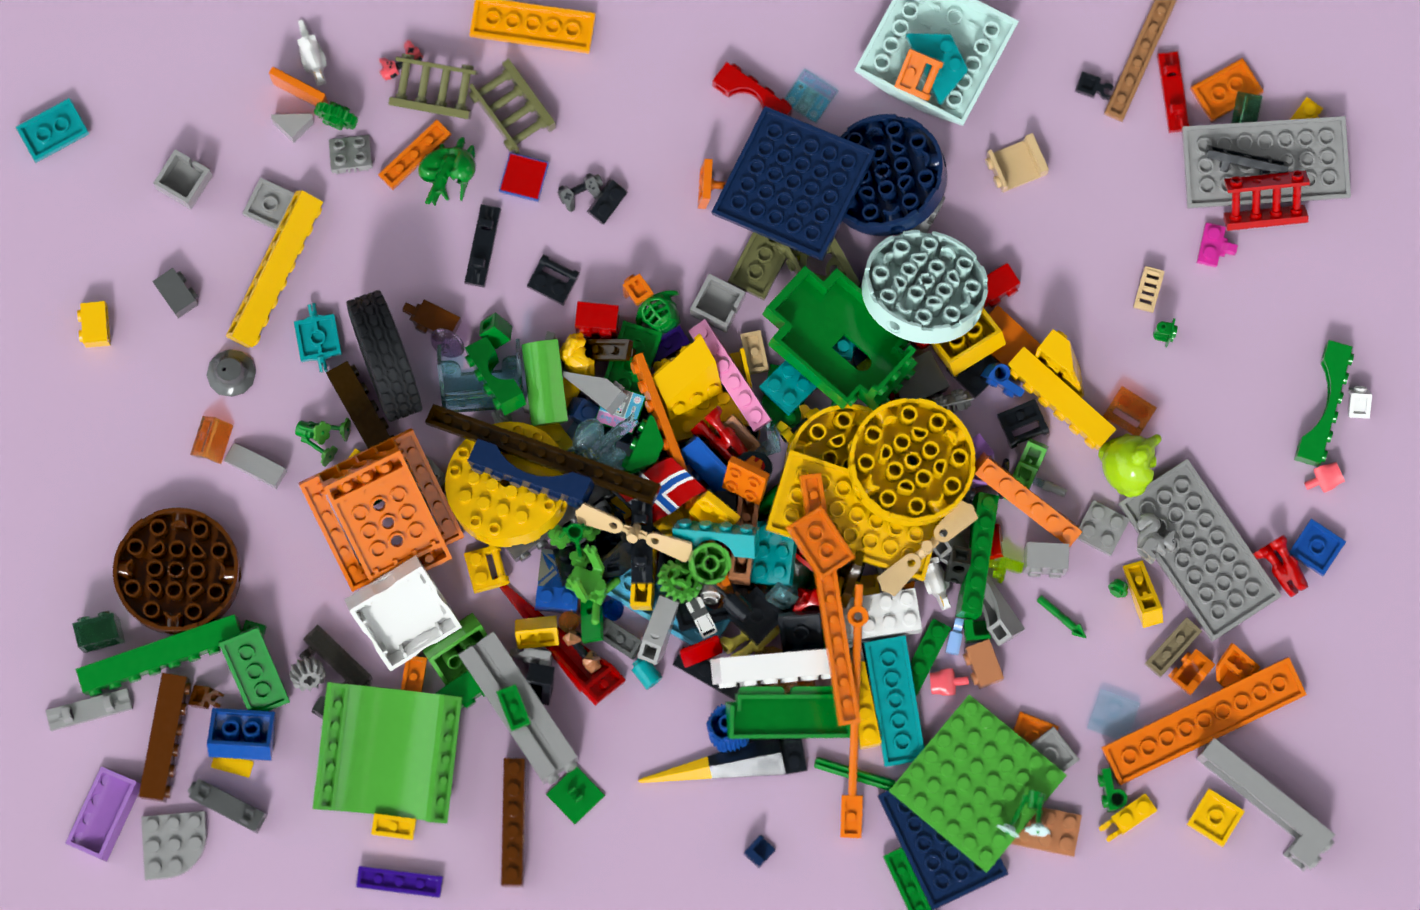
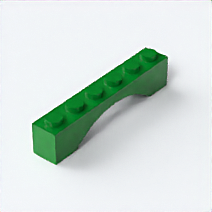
(1334, 364)
(981, 536)

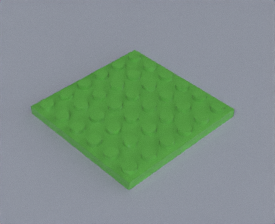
(974, 780)

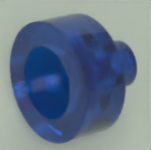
(613, 609)

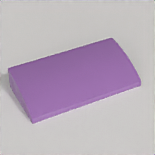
(103, 814)

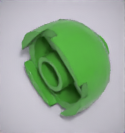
(709, 563)

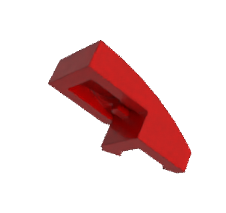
(996, 550)

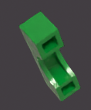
(505, 392)

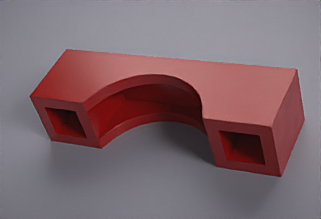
(732, 81)

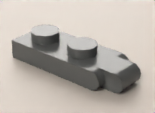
(620, 639)

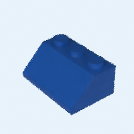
(704, 463)
(241, 734)

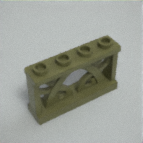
(838, 259)

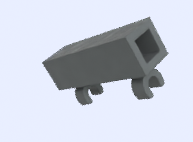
(227, 805)

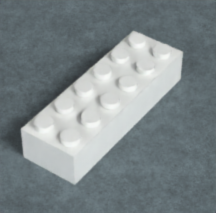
(769, 668)

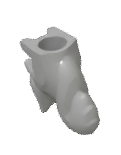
(1149, 541)

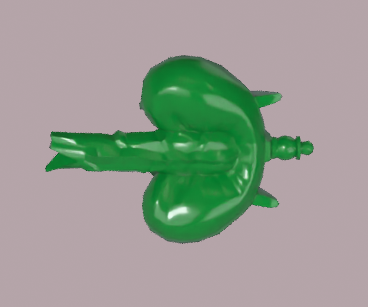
(447, 162)

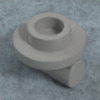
(499, 417)

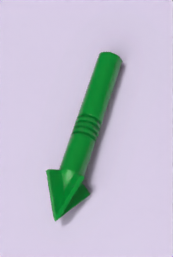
(1077, 630)

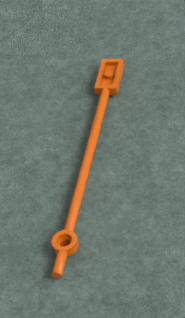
(852, 803)

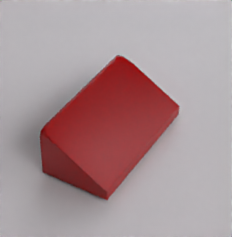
(701, 651)

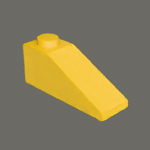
(1143, 594)

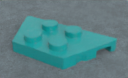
(944, 49)

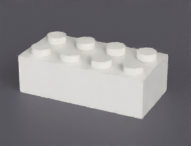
(888, 616)

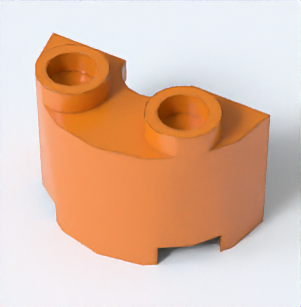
(1192, 672)

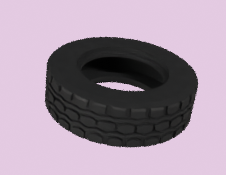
(384, 355)

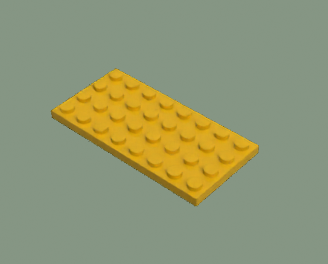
(860, 528)

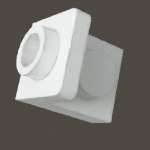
(1359, 402)

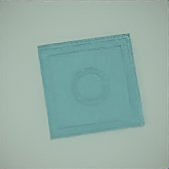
(1113, 715)

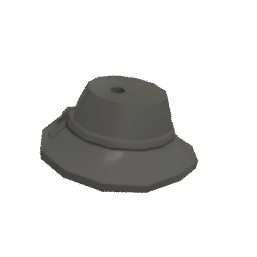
(236, 378)

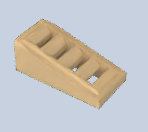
(1151, 272)

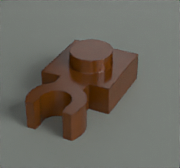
(203, 697)

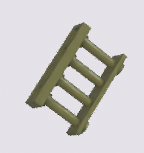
(440, 105)
(532, 105)

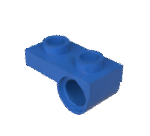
(1009, 388)

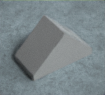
(293, 124)

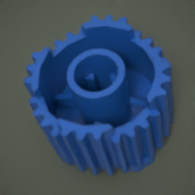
(718, 732)

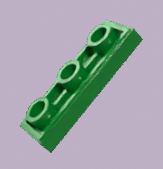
(590, 632)

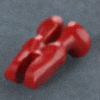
(728, 438)
(1287, 573)

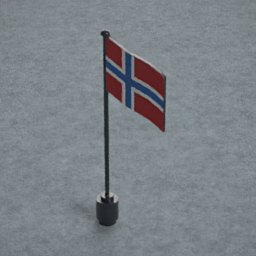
(675, 491)

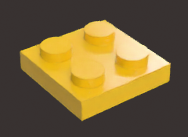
(1215, 817)

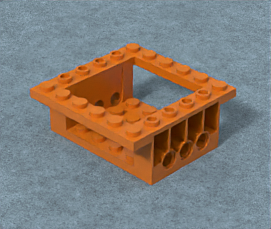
(385, 476)

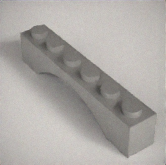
(999, 616)

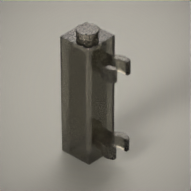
(335, 657)

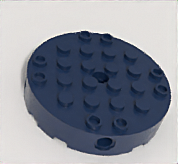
(912, 178)

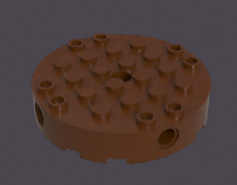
(172, 540)

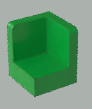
(496, 330)
(975, 631)

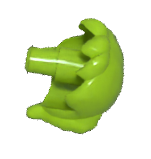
(1129, 463)

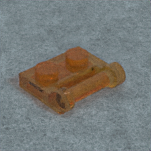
(1133, 407)

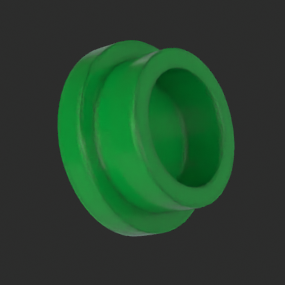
(1118, 588)

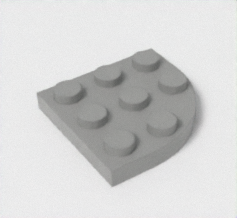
(172, 843)

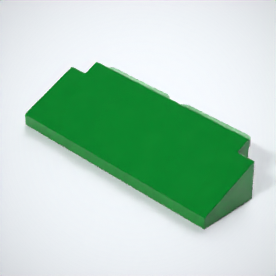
(772, 713)

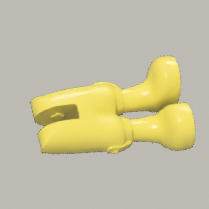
(730, 644)

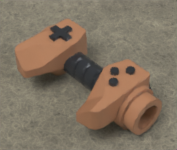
(590, 659)

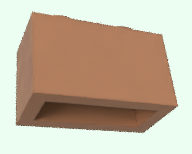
(983, 664)

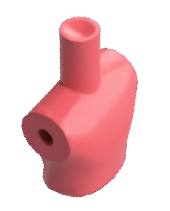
(1327, 477)
(945, 682)

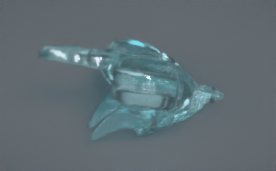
(593, 444)

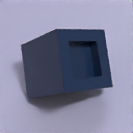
(759, 851)

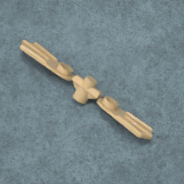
(599, 519)
(900, 573)

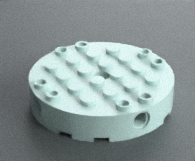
(924, 287)

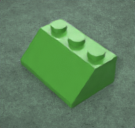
(445, 653)

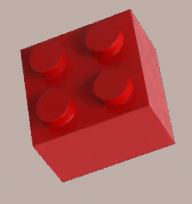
(597, 320)

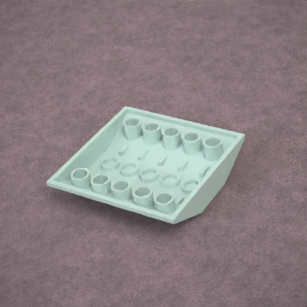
(976, 30)

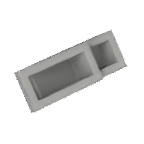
(255, 465)

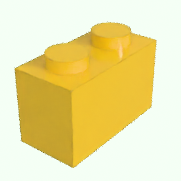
(94, 323)

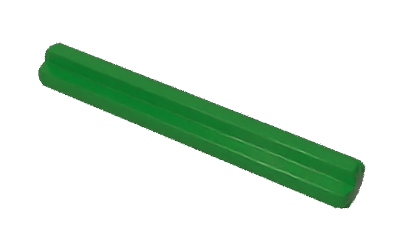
(862, 776)

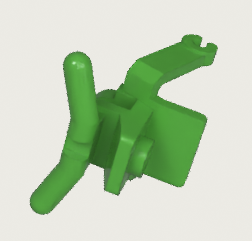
(590, 585)

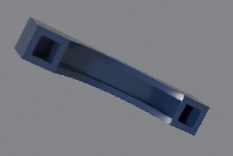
(569, 487)

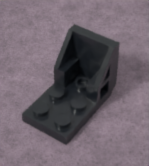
(611, 547)

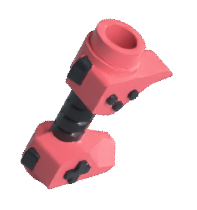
(391, 69)

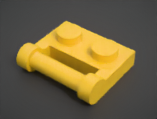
(480, 572)

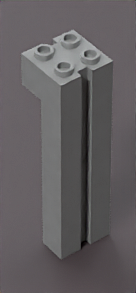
(542, 740)
(1309, 834)

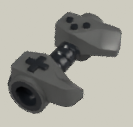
(591, 183)

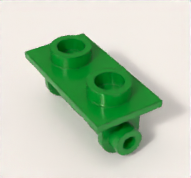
(1165, 332)

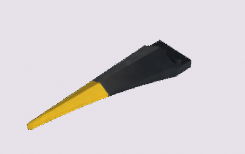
(757, 758)

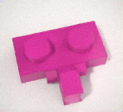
(1214, 245)

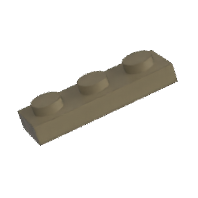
(1173, 647)

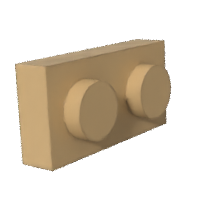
(755, 352)

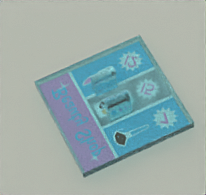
(810, 96)

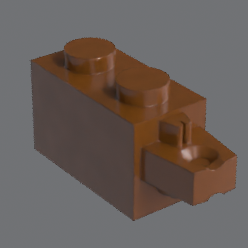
(430, 317)

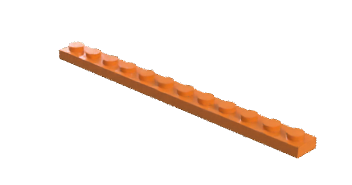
(654, 405)
(832, 620)

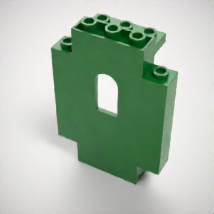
(811, 322)

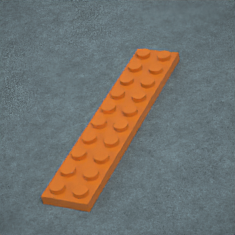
(1203, 721)

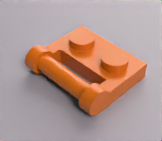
(912, 73)

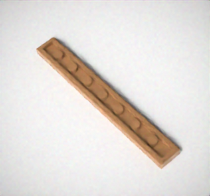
(1139, 59)

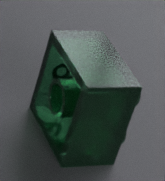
(98, 632)

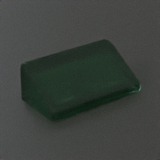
(1246, 107)

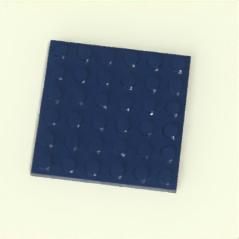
(793, 183)

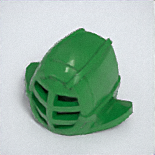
(661, 315)

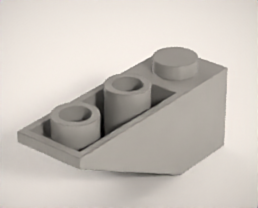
(658, 630)

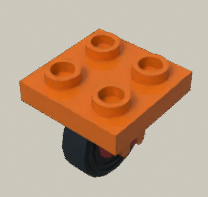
(748, 475)

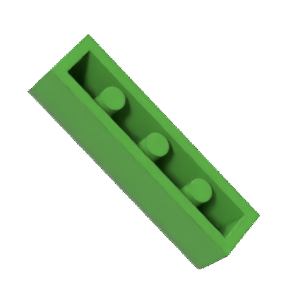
(544, 382)

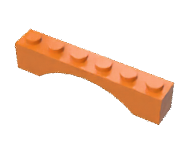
(1026, 500)

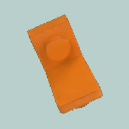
(637, 289)

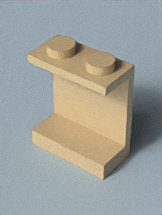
(1017, 164)

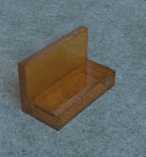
(211, 439)

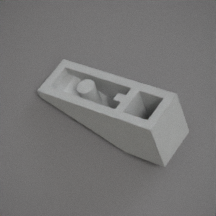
(600, 390)

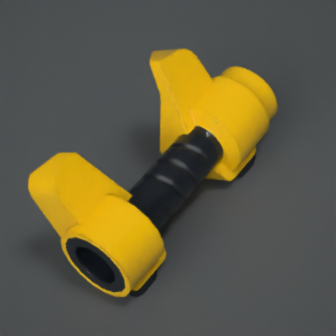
(786, 432)

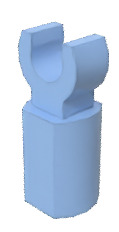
(955, 638)

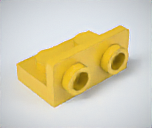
(713, 509)

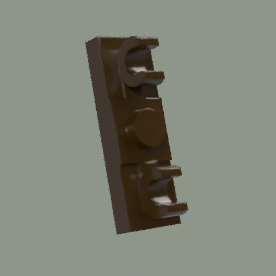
(609, 349)

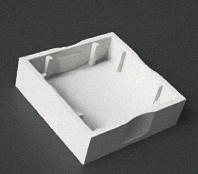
(403, 613)

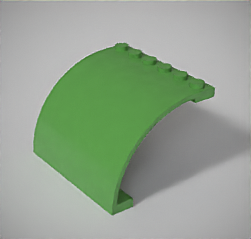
(387, 752)

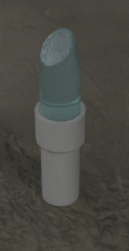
(1049, 486)

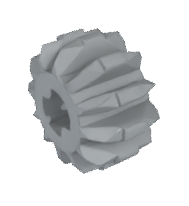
(307, 673)

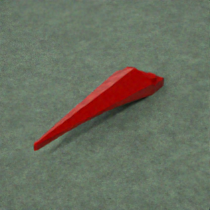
(595, 685)

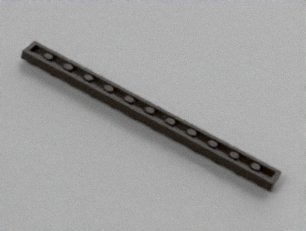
(543, 454)

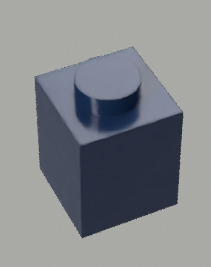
(581, 409)

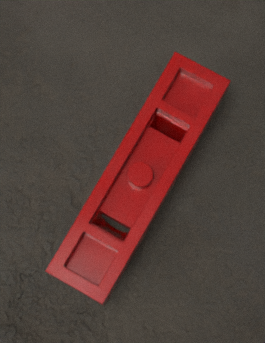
(1172, 91)

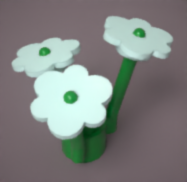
(1035, 802)

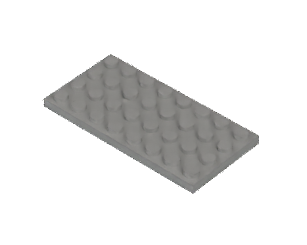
(1305, 144)
(1210, 559)

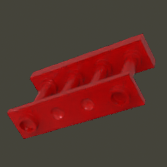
(1269, 216)

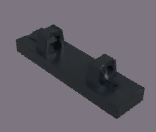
(1228, 156)
(482, 246)
(640, 551)

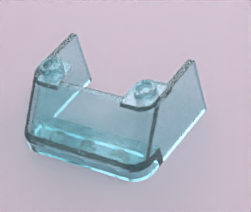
(464, 392)

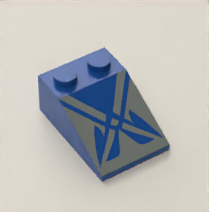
(550, 593)

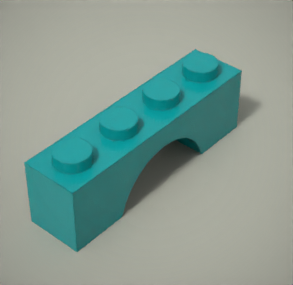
(741, 539)

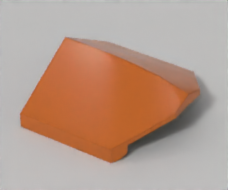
(1234, 666)

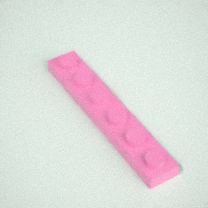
(733, 378)

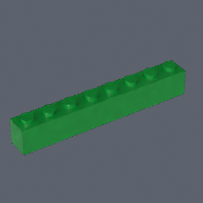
(156, 656)

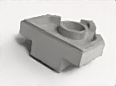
(532, 655)

